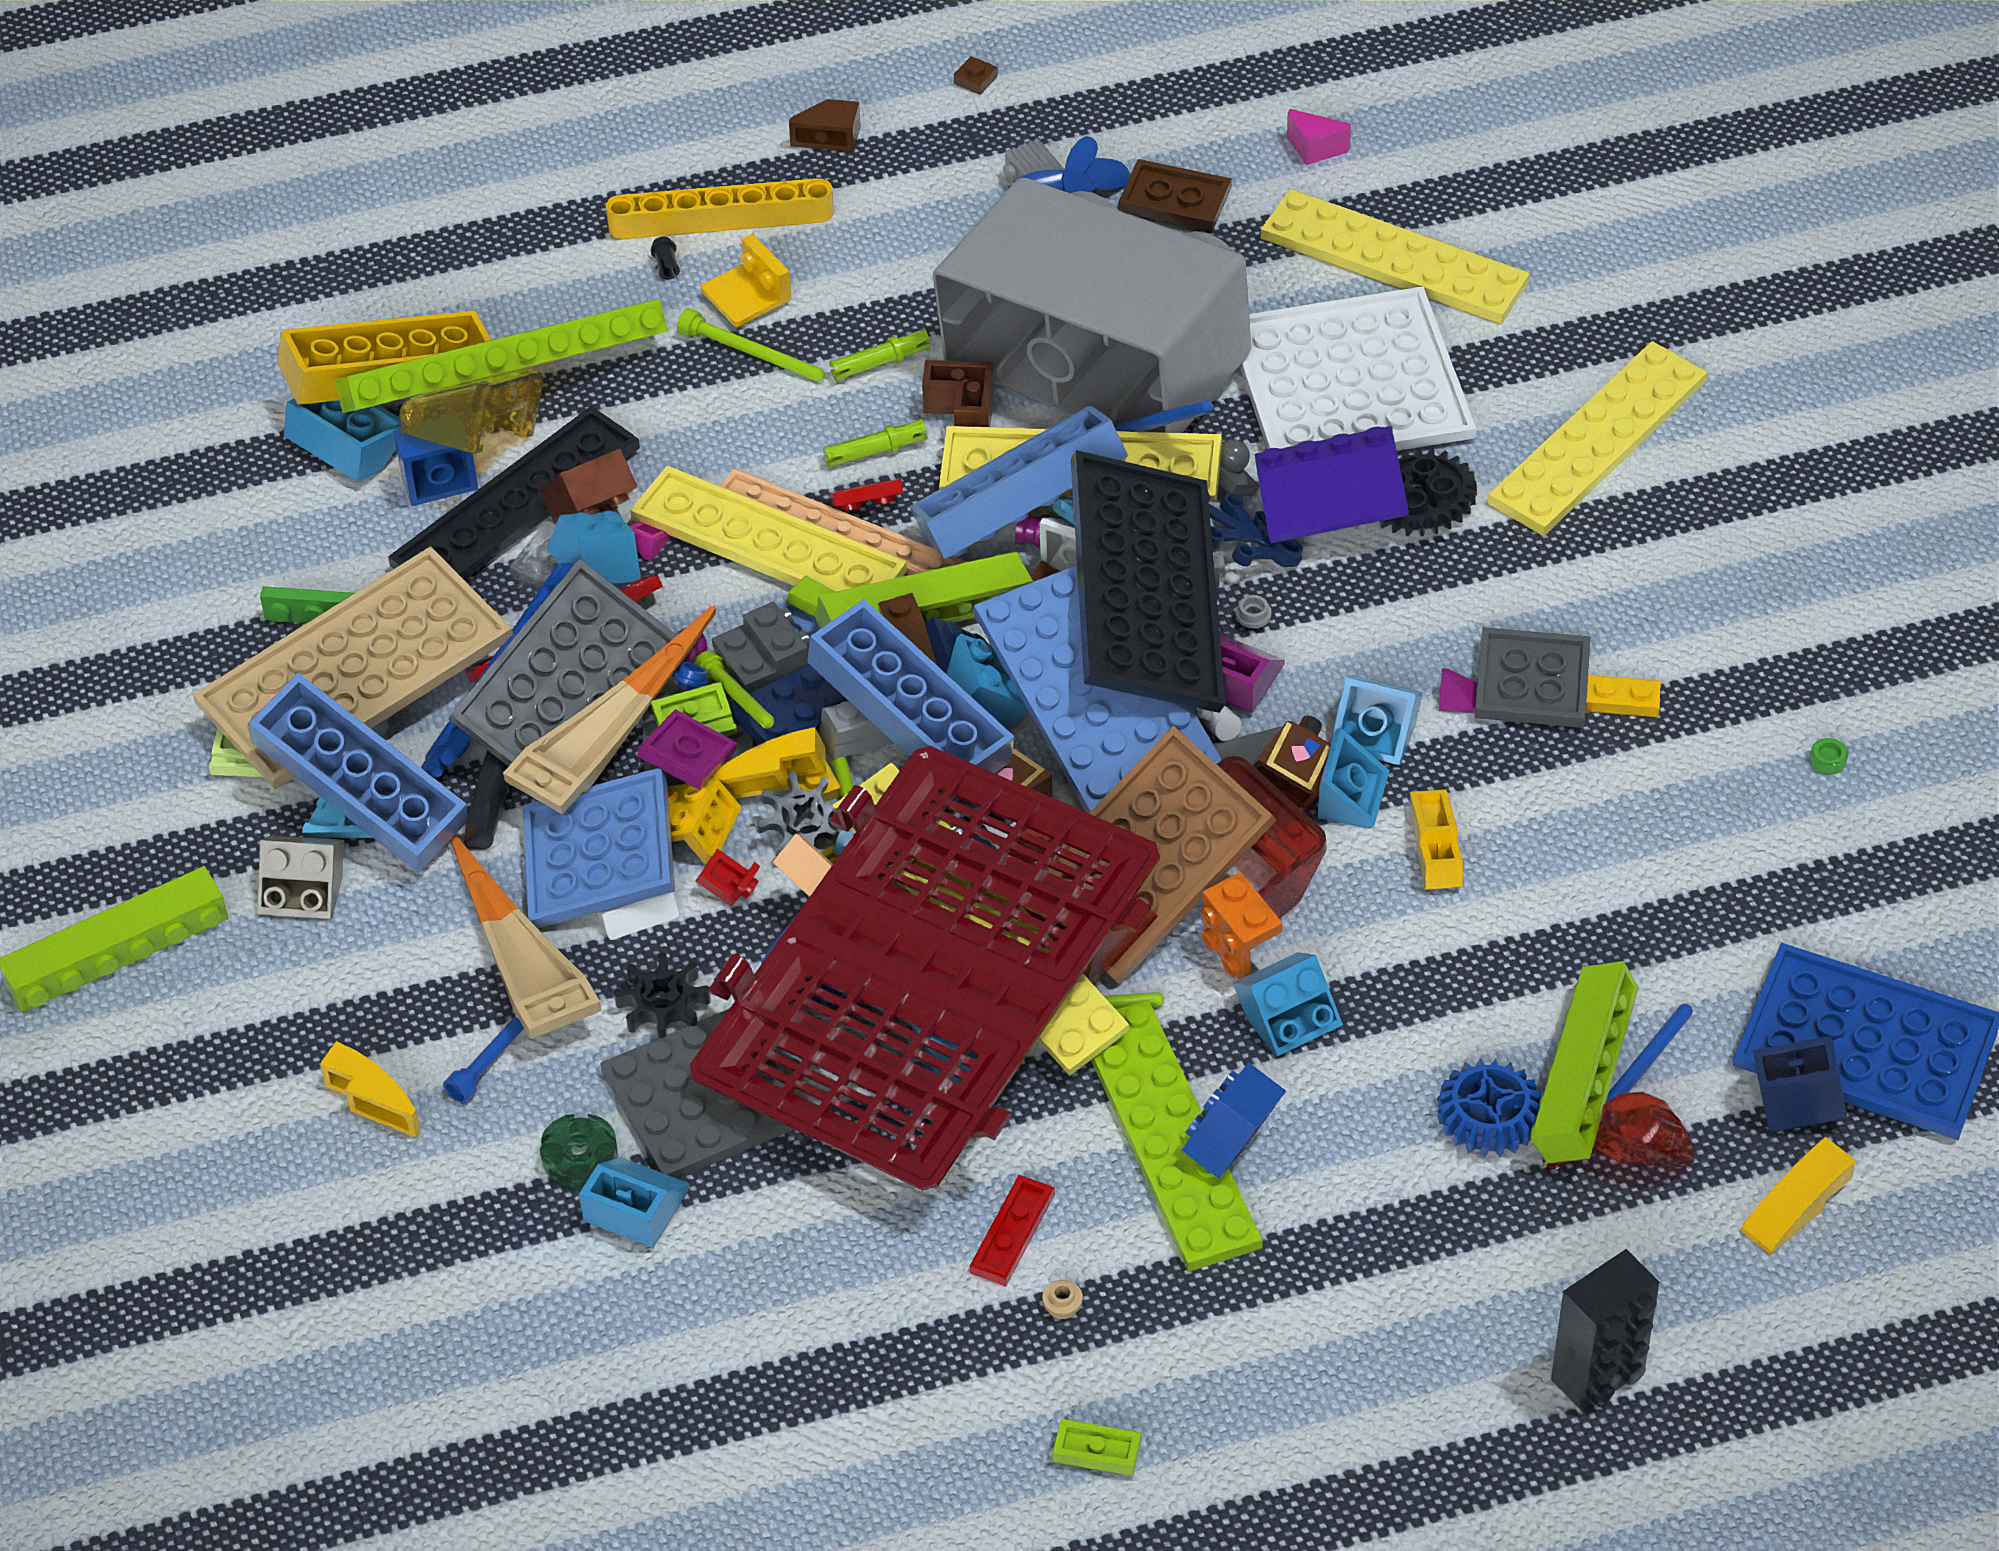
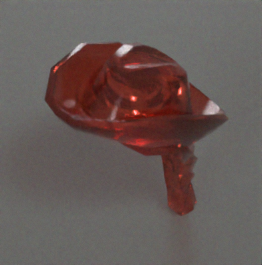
(1641, 1131)

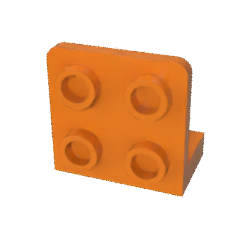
(1236, 922)

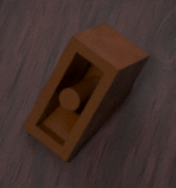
(827, 126)
(907, 618)

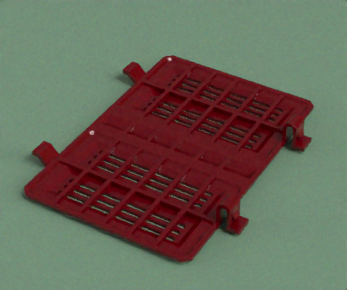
(924, 964)

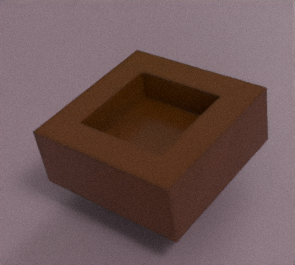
(975, 75)

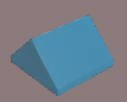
(1351, 783)

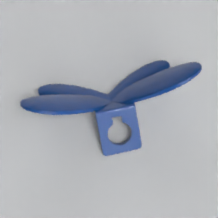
(1084, 171)

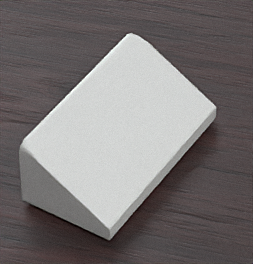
(638, 915)

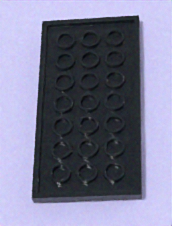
(1146, 582)

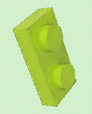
(1097, 1447)

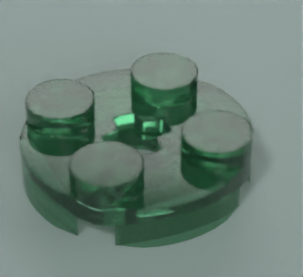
(569, 1131)

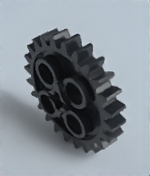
(1435, 492)

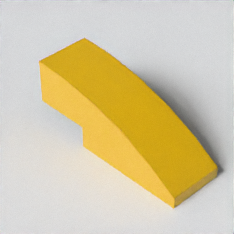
(771, 762)
(1436, 839)
(369, 1089)
(1799, 1196)

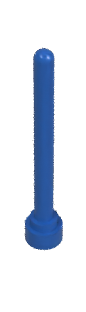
(1166, 417)
(1651, 1051)
(462, 1083)

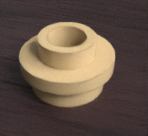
(1062, 1307)

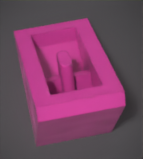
(1316, 136)

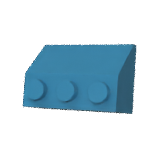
(350, 441)

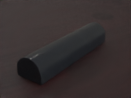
(486, 804)

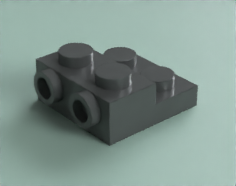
(763, 647)

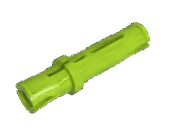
(893, 350)
(889, 439)

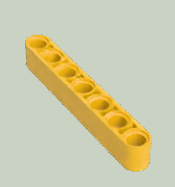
(720, 208)

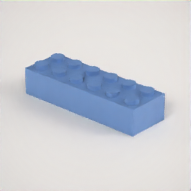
(1013, 483)
(905, 690)
(358, 772)

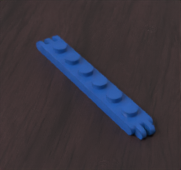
(452, 740)

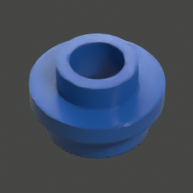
(690, 676)

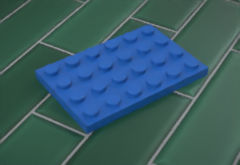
(1893, 1042)

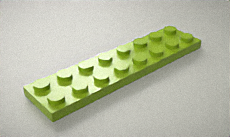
(1154, 1111)

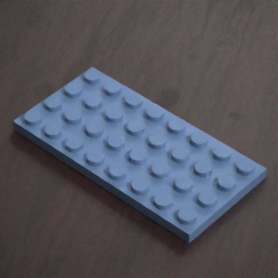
(1088, 728)

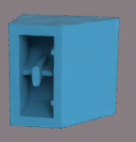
(983, 677)
(1288, 1002)
(631, 1200)

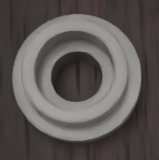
(1253, 612)

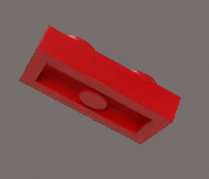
(881, 492)

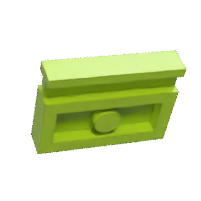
(703, 704)

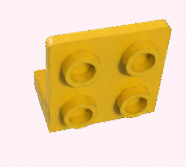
(752, 287)
(702, 816)

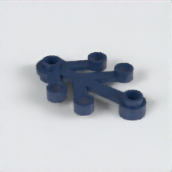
(1245, 529)

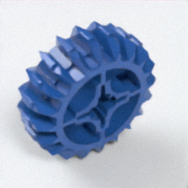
(1478, 1092)

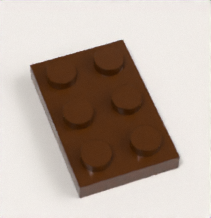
(1175, 195)

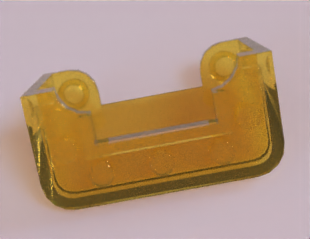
(465, 411)

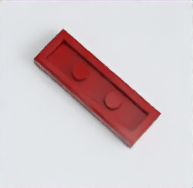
(1012, 1230)

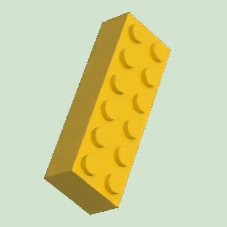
(319, 354)

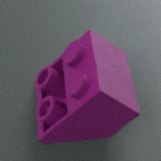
(1247, 673)

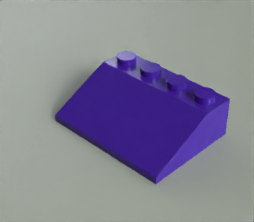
(1331, 484)

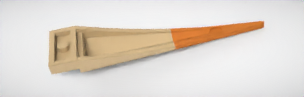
(579, 749)
(536, 975)

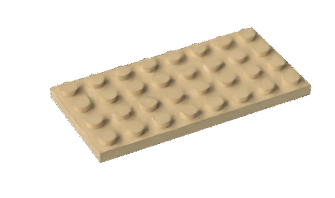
(364, 653)

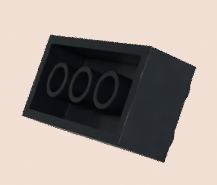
(1604, 1331)

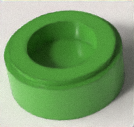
(1828, 756)

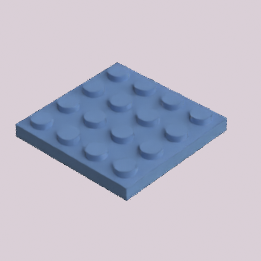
(601, 851)

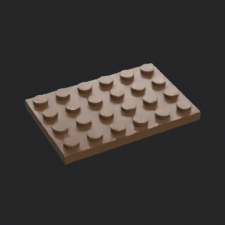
(1198, 824)

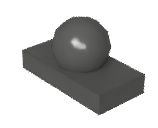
(1232, 475)

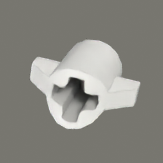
(1223, 724)

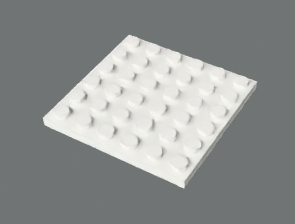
(1355, 369)

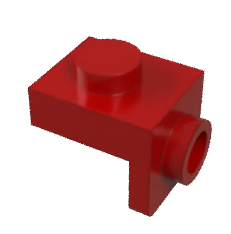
(727, 878)

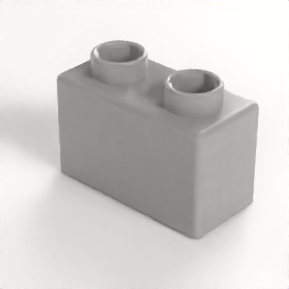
(1093, 305)

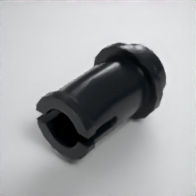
(664, 251)

